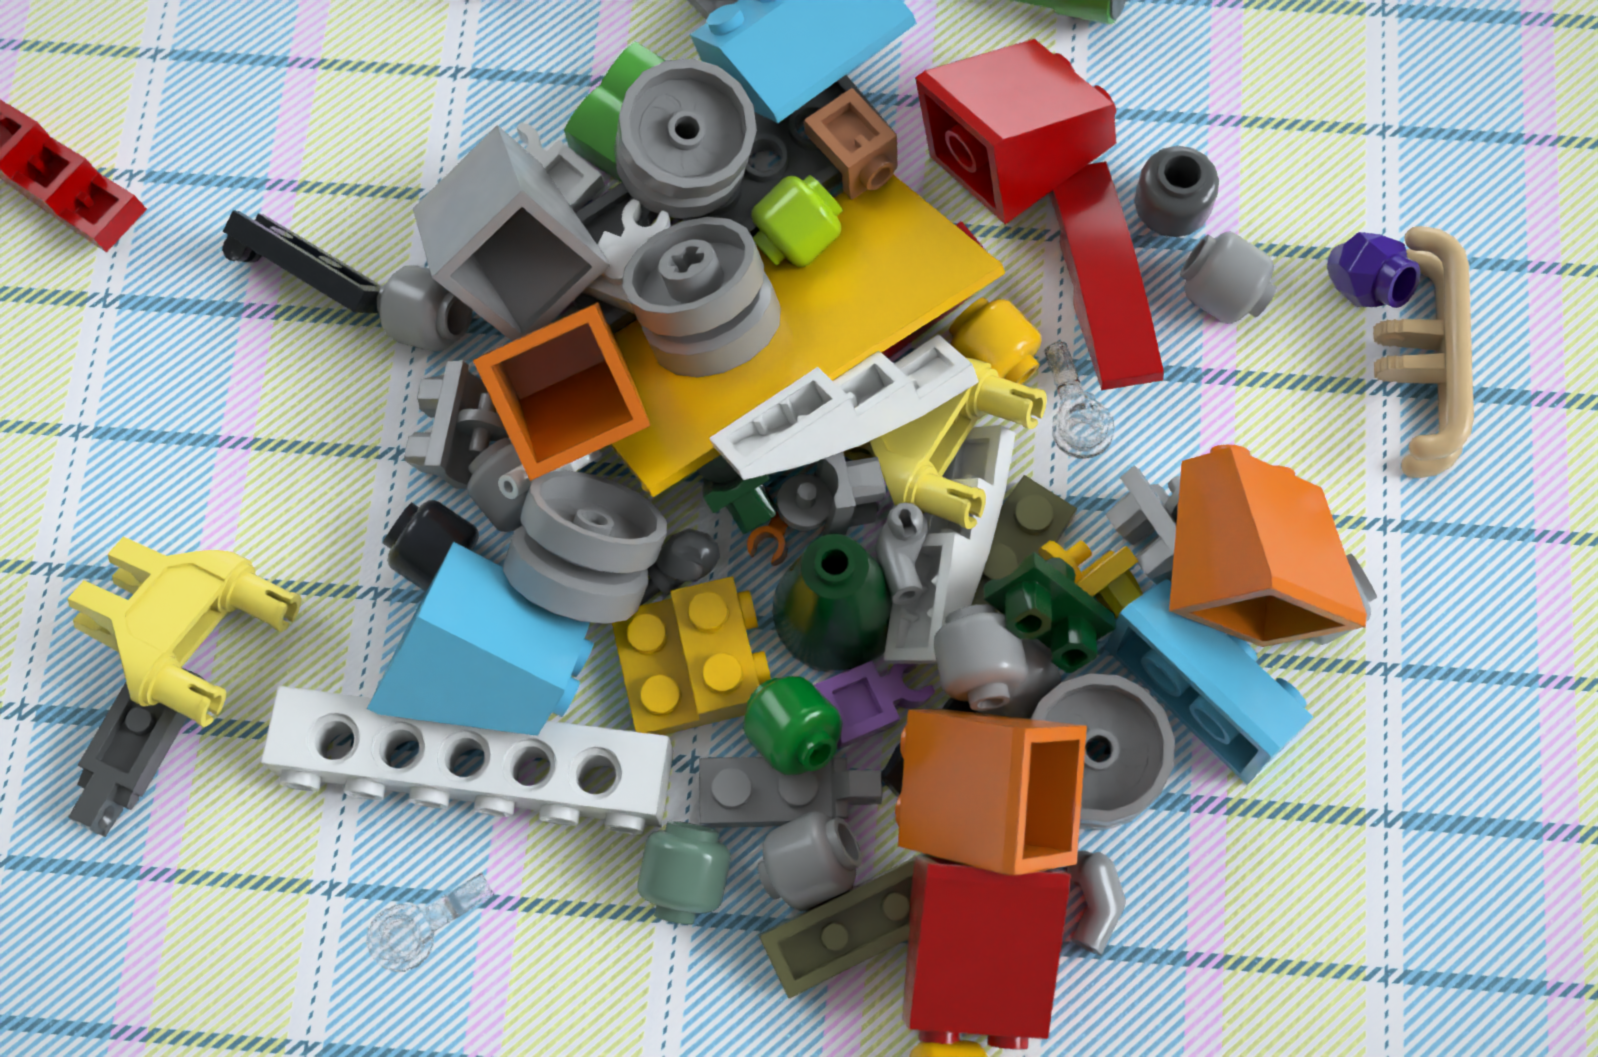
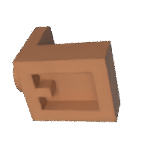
(854, 142)

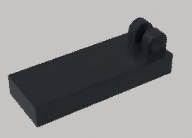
(251, 239)

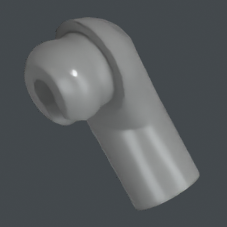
(898, 551)
(1104, 897)

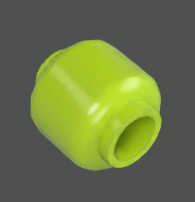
(796, 221)

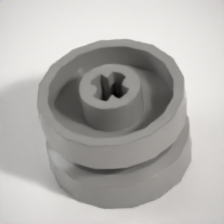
(684, 137)
(702, 296)
(584, 547)
(1134, 736)

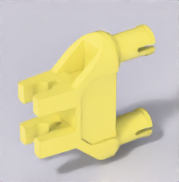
(922, 450)
(171, 614)

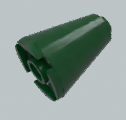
(833, 605)

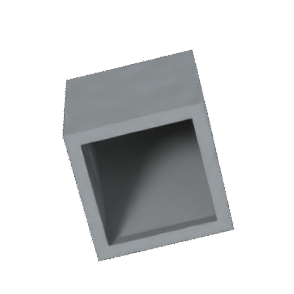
(506, 238)

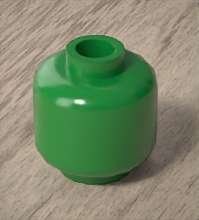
(792, 725)

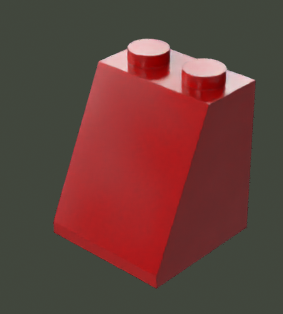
(1013, 124)
(983, 952)

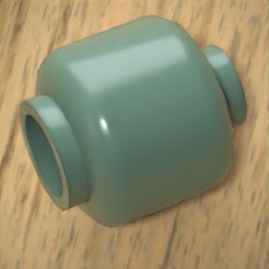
(683, 871)

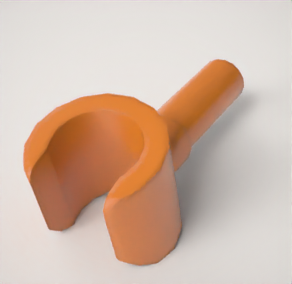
(775, 530)

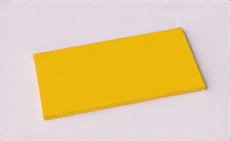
(865, 292)

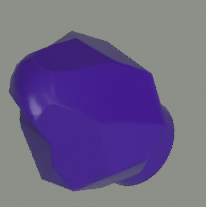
(1373, 271)

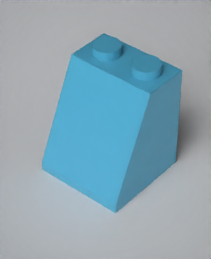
(482, 654)

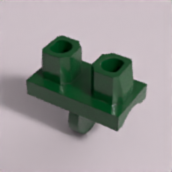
(745, 499)
(1048, 606)

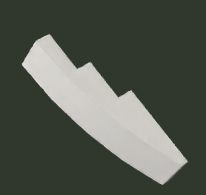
(828, 416)
(953, 555)

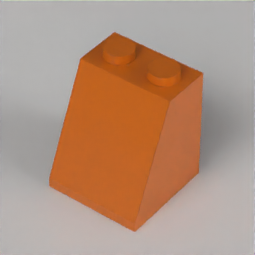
(563, 391)
(1259, 552)
(991, 790)

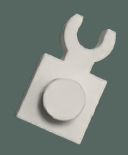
(569, 171)
(619, 252)

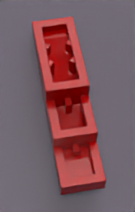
(63, 181)
(1106, 280)

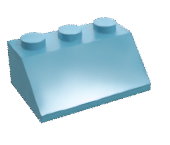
(796, 47)
(1208, 683)

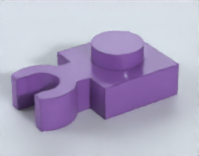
(869, 701)

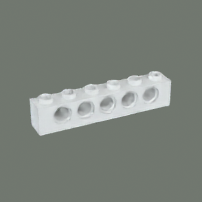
(308, 720)

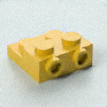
(690, 658)

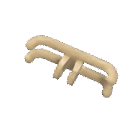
(1450, 335)

